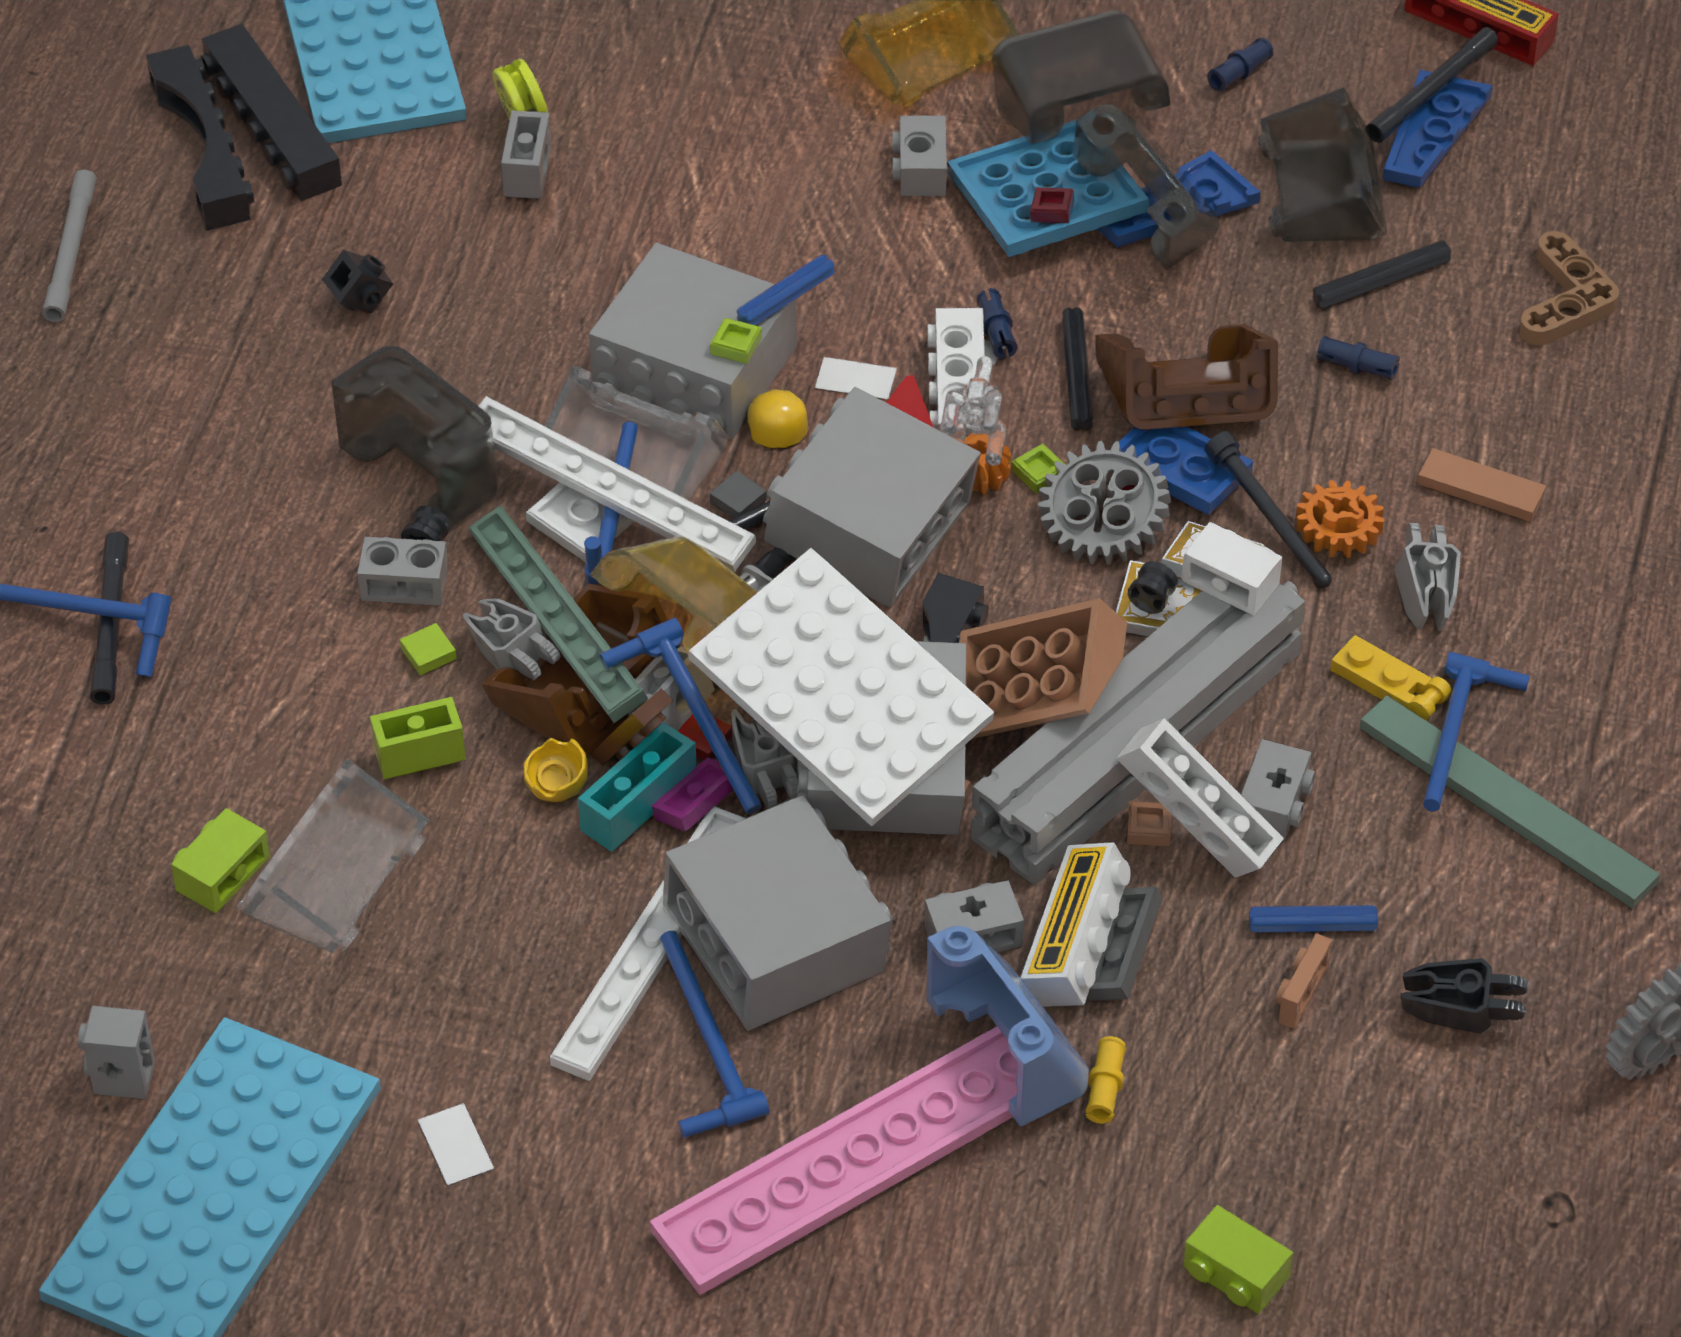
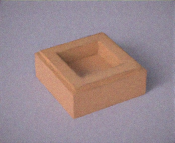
(1148, 824)

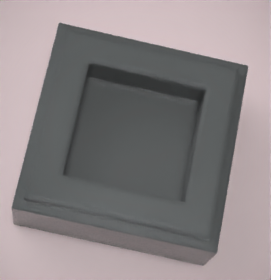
(737, 495)

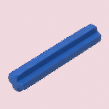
(786, 290)
(1313, 918)

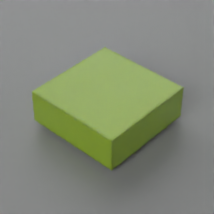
(735, 340)
(1034, 466)
(428, 649)

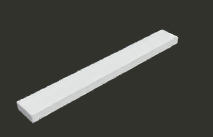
(615, 485)
(625, 978)

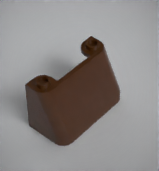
(1227, 387)
(558, 700)

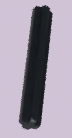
(1381, 274)
(1077, 369)

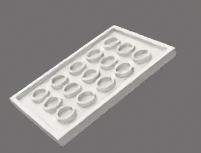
(841, 686)

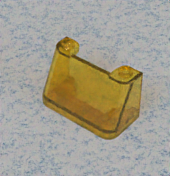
(924, 44)
(681, 574)

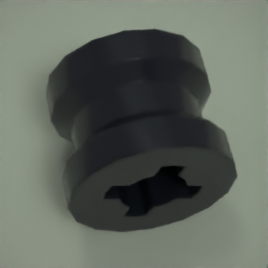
(427, 524)
(1152, 587)

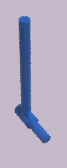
(599, 546)
(150, 615)
(664, 641)
(1464, 671)
(740, 1103)

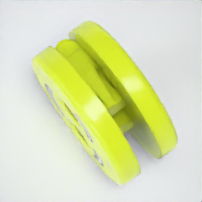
(518, 88)

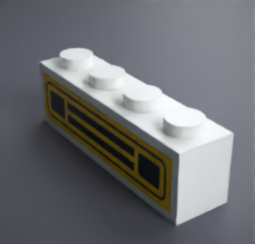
(1076, 924)

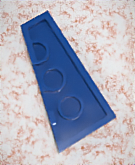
(1433, 130)
(1215, 181)

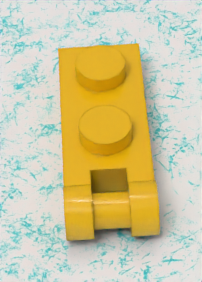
(1386, 675)

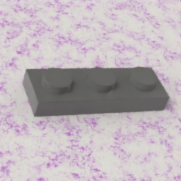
(1126, 944)

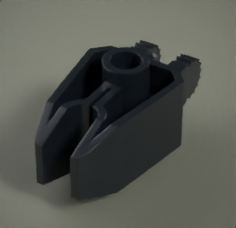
(1462, 994)

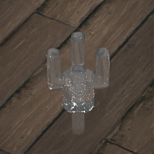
(976, 412)

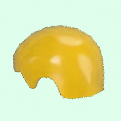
(777, 419)
(556, 770)

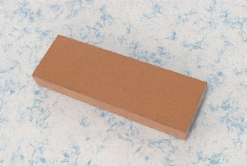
(1481, 484)

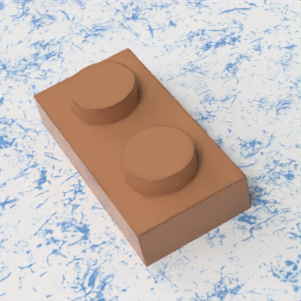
(1309, 970)

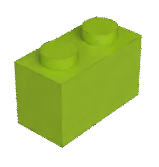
(417, 738)
(220, 860)
(1237, 1259)

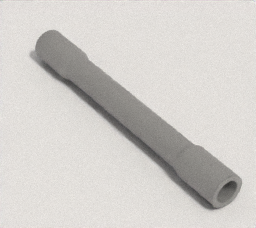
(59, 288)

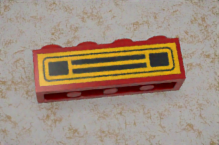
(1521, 26)

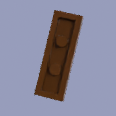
(634, 728)

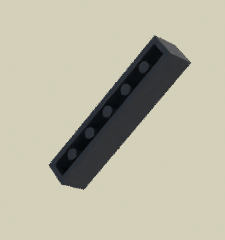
(271, 112)

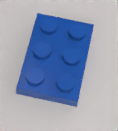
(1185, 464)

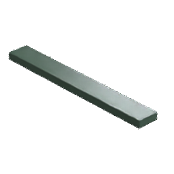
(557, 613)
(1514, 804)

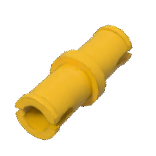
(1105, 1080)

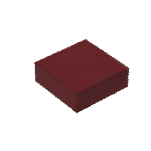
(1052, 205)

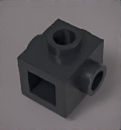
(358, 281)

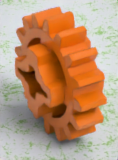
(1339, 518)

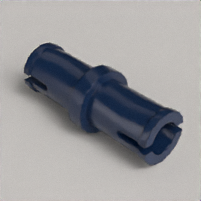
(1240, 64)
(997, 323)
(1358, 357)

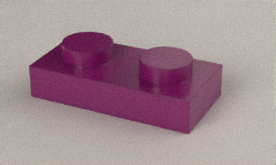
(693, 796)

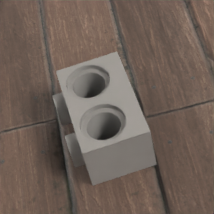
(403, 570)

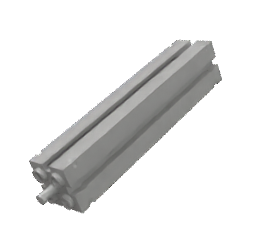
(1067, 774)

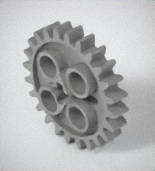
(1139, 506)
(1650, 1029)

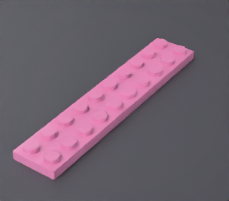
(840, 1163)

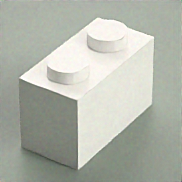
(1232, 568)

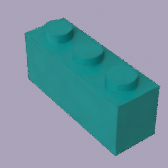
(625, 794)

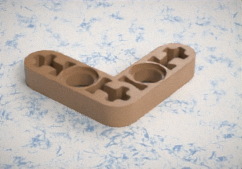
(1579, 292)

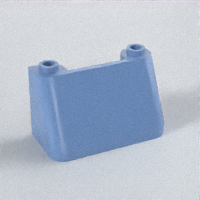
(978, 981)

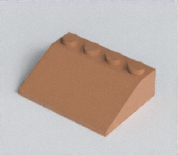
(1043, 663)

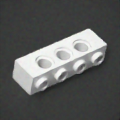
(958, 345)
(1199, 798)

